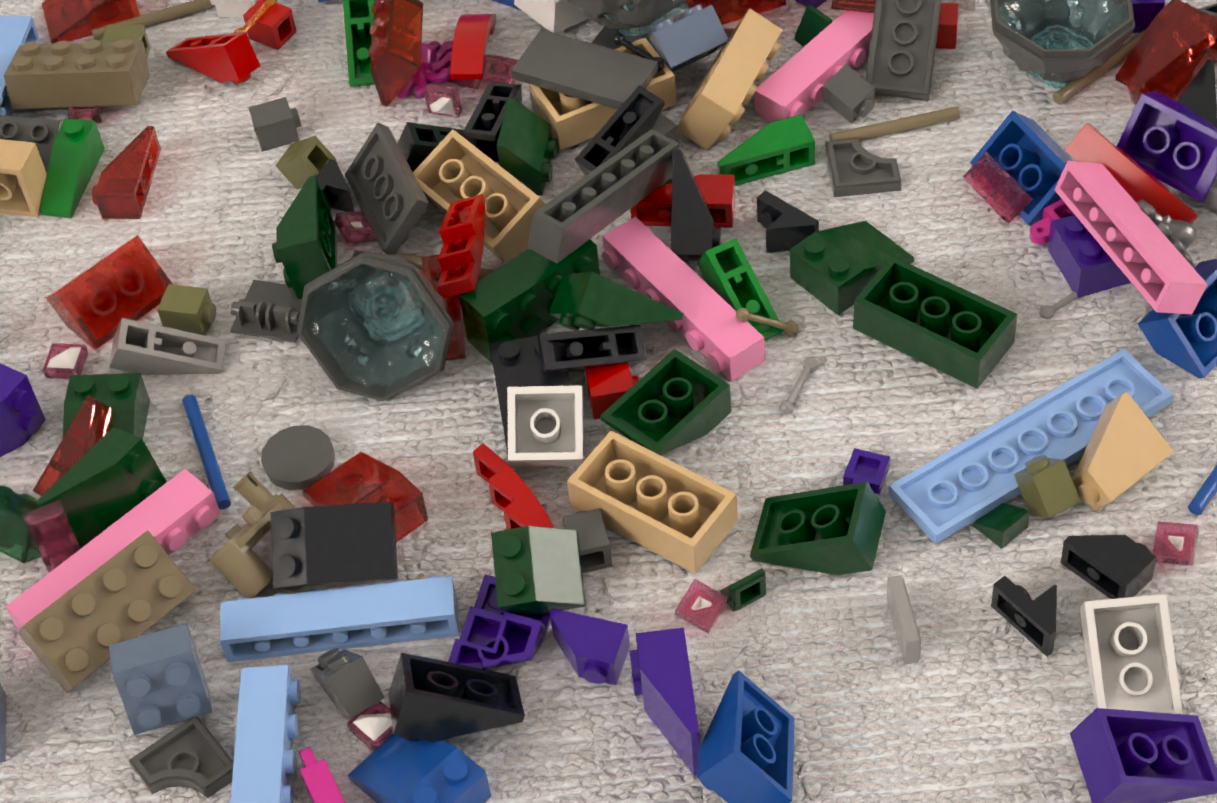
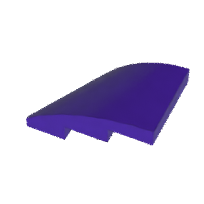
(496, 637)

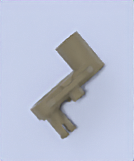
(236, 558)

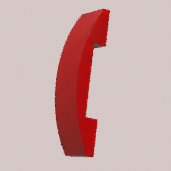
(469, 46)

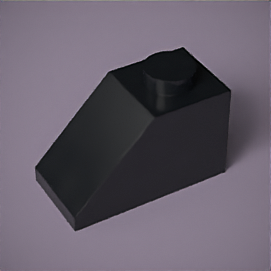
(1109, 563)

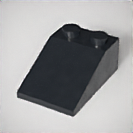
(519, 365)
(333, 546)
(449, 699)

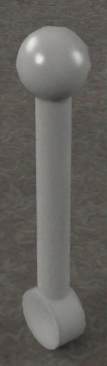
(1048, 311)
(809, 366)

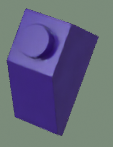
(591, 645)

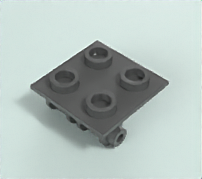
(31, 130)
(267, 312)

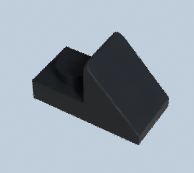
(335, 188)
(783, 223)
(1030, 617)

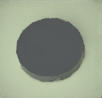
(297, 457)

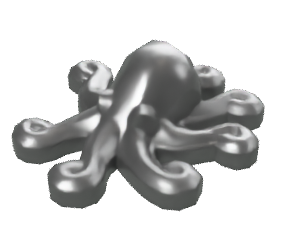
(1178, 232)

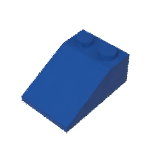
(748, 747)
(420, 774)

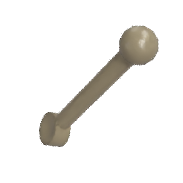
(789, 327)

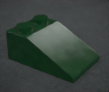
(306, 238)
(842, 262)
(595, 301)
(121, 392)
(670, 405)
(105, 484)
(821, 530)

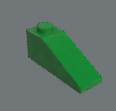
(358, 22)
(771, 151)
(71, 166)
(733, 279)

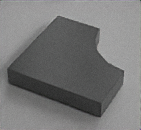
(858, 171)
(185, 758)

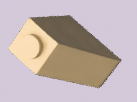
(1118, 453)

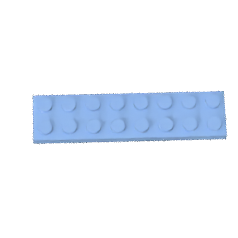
(981, 470)

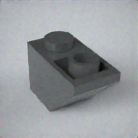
(347, 681)

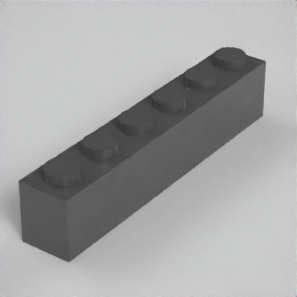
(602, 196)

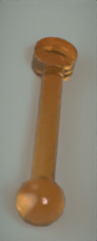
(256, 16)

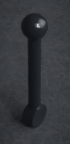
(619, 39)

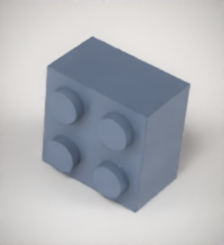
(690, 38)
(160, 679)

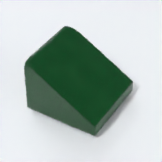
(811, 25)
(1003, 523)
(746, 590)

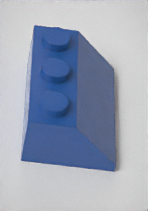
(1030, 159)
(1188, 338)

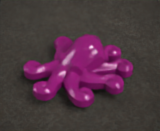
(433, 69)

